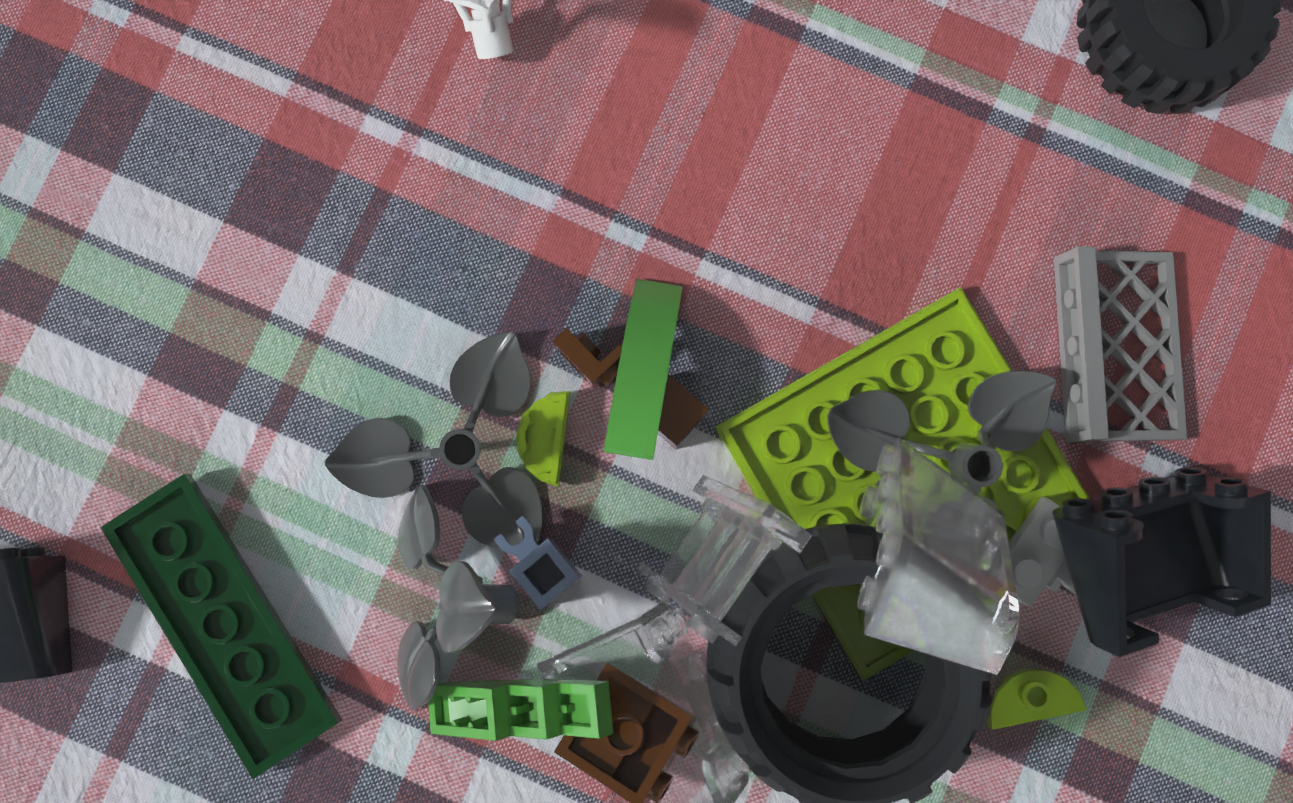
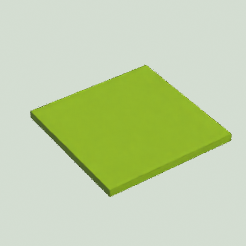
(931, 366)

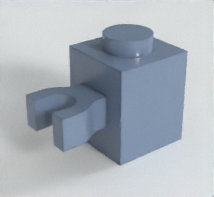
(542, 568)

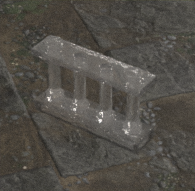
(721, 556)

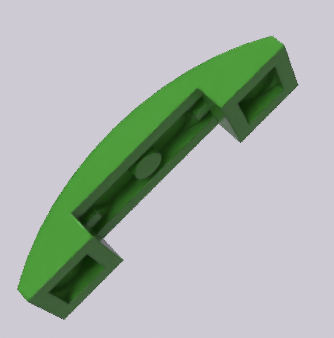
(643, 370)

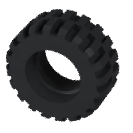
(1164, 75)

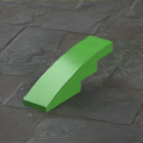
(521, 709)

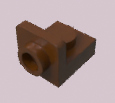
(582, 356)

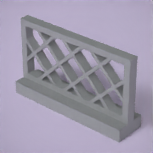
(1084, 357)

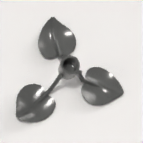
(491, 378)
(1007, 405)
(464, 603)

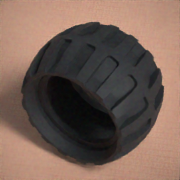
(819, 769)

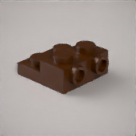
(643, 742)

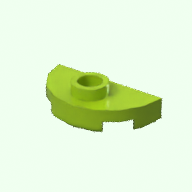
(543, 436)
(1033, 697)

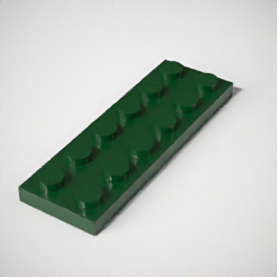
(221, 624)

